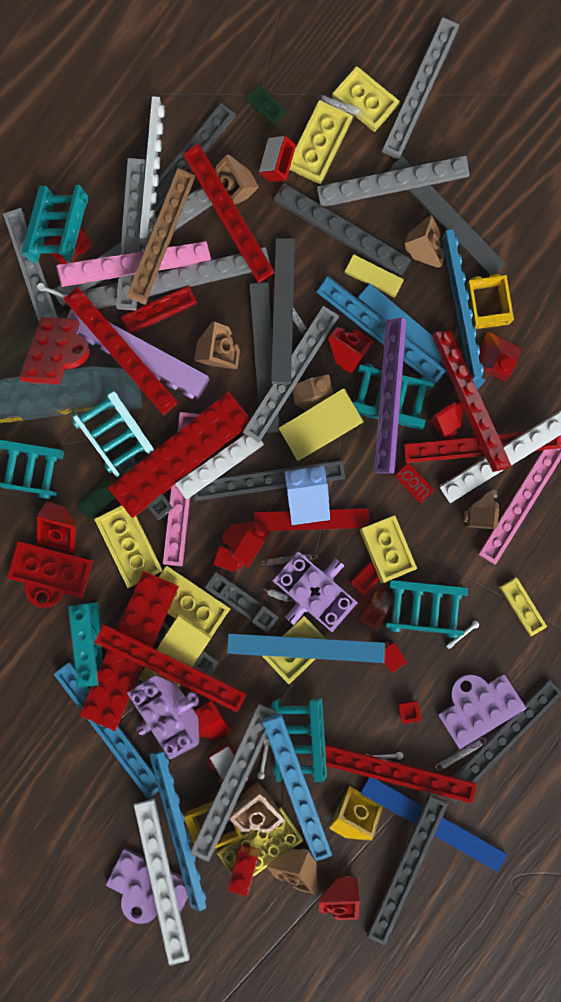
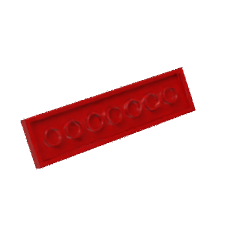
(180, 455)
(118, 674)

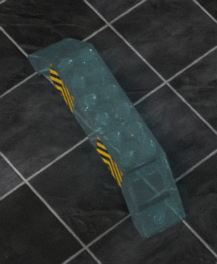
(78, 390)

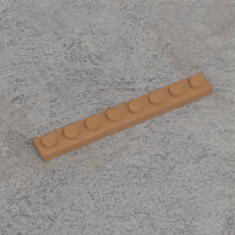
(161, 237)

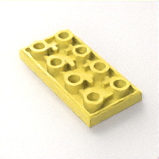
(321, 424)
(183, 642)
(270, 844)

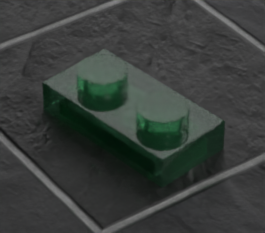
(266, 105)
(96, 501)

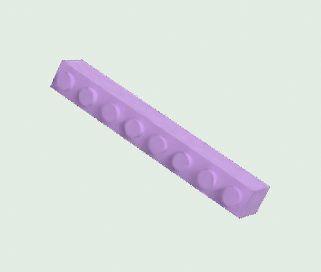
(159, 363)

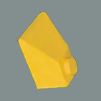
(356, 816)

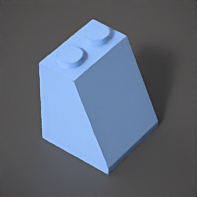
(307, 495)

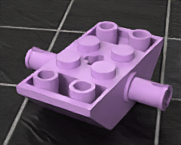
(332, 602)
(167, 715)

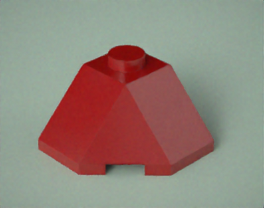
(349, 347)
(448, 420)
(245, 541)
(211, 721)
(341, 899)

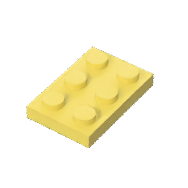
(368, 95)
(388, 549)
(291, 667)

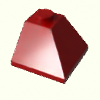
(498, 356)
(56, 528)

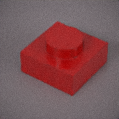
(409, 712)

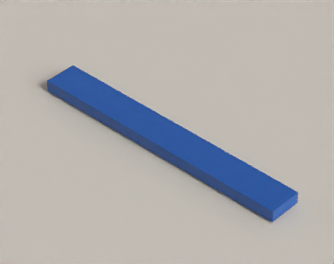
(446, 830)

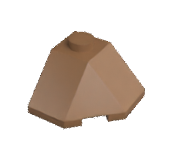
(236, 179)
(424, 243)
(217, 347)
(312, 392)
(483, 512)
(256, 811)
(296, 868)

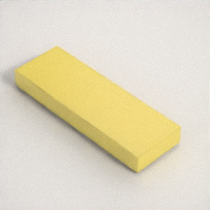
(374, 275)
(523, 606)

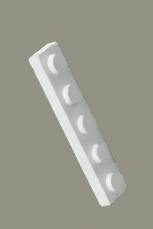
(217, 466)

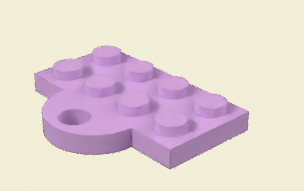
(479, 708)
(133, 881)

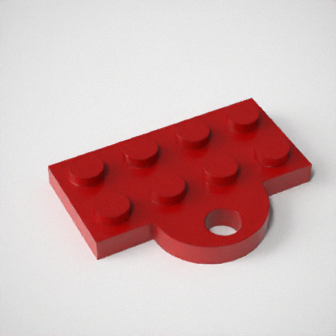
(54, 351)
(49, 573)

